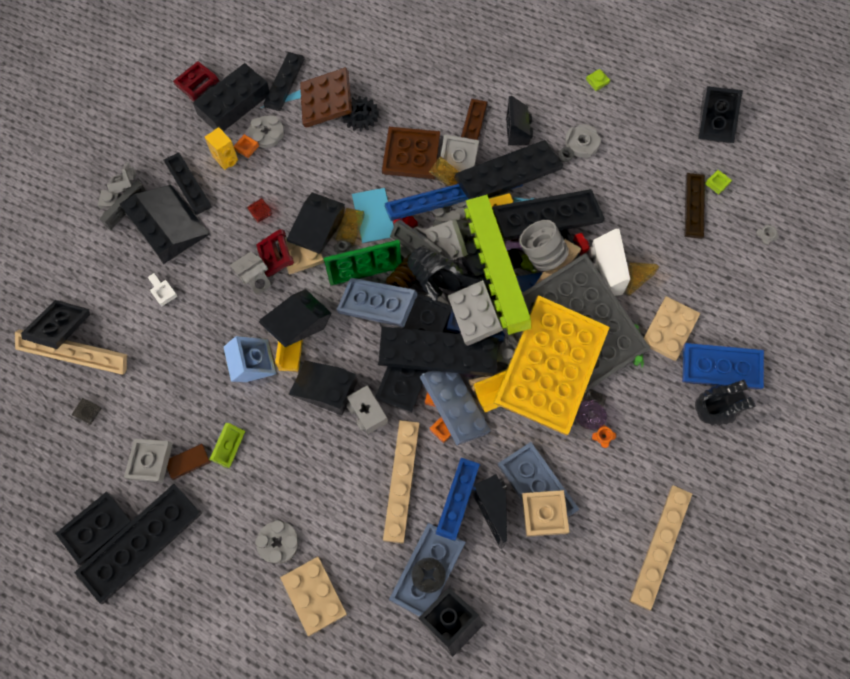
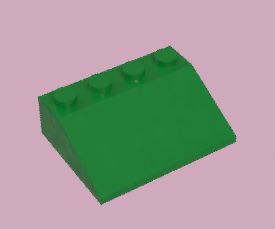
(363, 262)

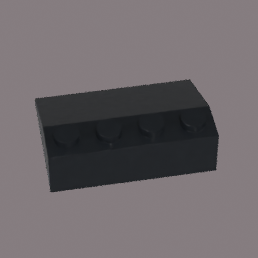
(164, 221)

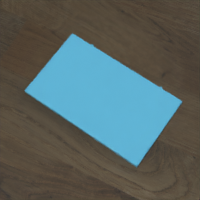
(376, 222)

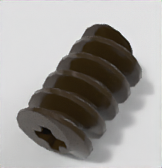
(402, 276)

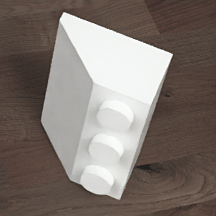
(611, 261)

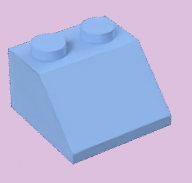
(249, 359)

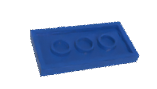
(722, 365)

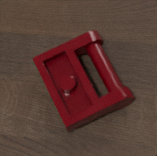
(193, 77)
(269, 253)

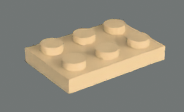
(671, 328)
(313, 596)

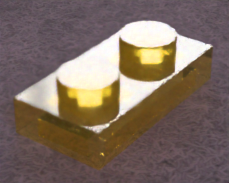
(444, 172)
(350, 225)

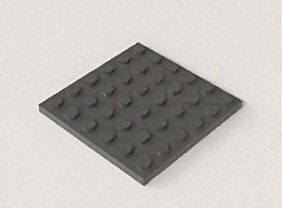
(585, 292)

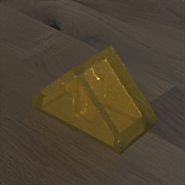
(640, 274)

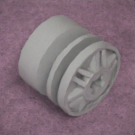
(544, 245)

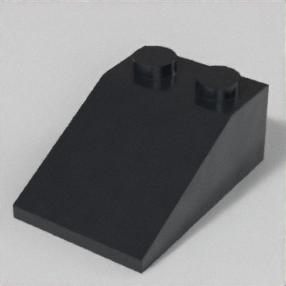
(719, 114)
(316, 222)
(473, 265)
(296, 318)
(324, 386)
(491, 500)

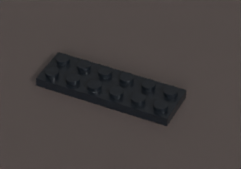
(509, 171)
(565, 210)
(437, 352)
(402, 385)
(137, 544)

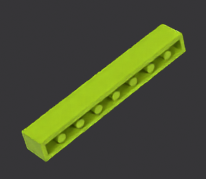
(498, 265)

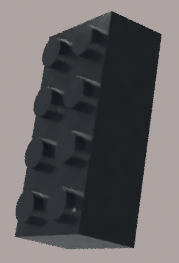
(232, 98)

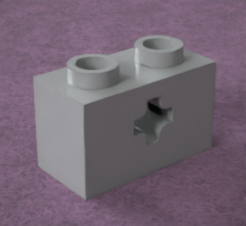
(365, 399)

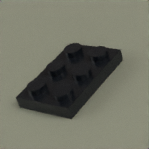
(55, 324)
(93, 528)

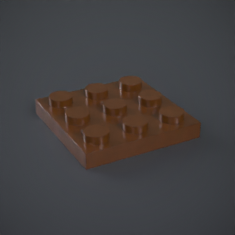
(325, 97)
(410, 152)

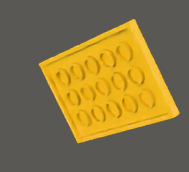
(552, 365)

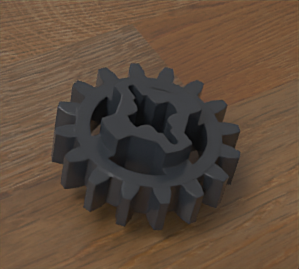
(360, 114)

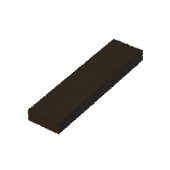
(694, 205)

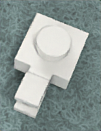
(161, 291)

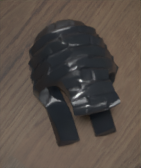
(425, 264)
(723, 403)

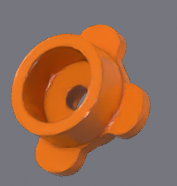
(604, 430)

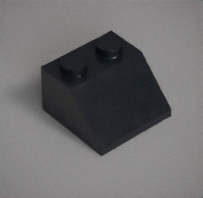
(518, 122)
(451, 621)

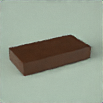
(187, 461)

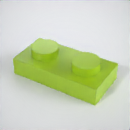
(227, 445)

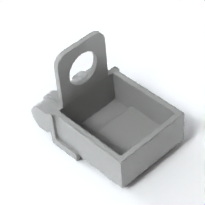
(249, 270)

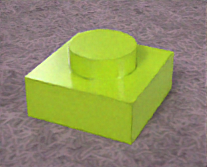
(597, 79)
(718, 182)

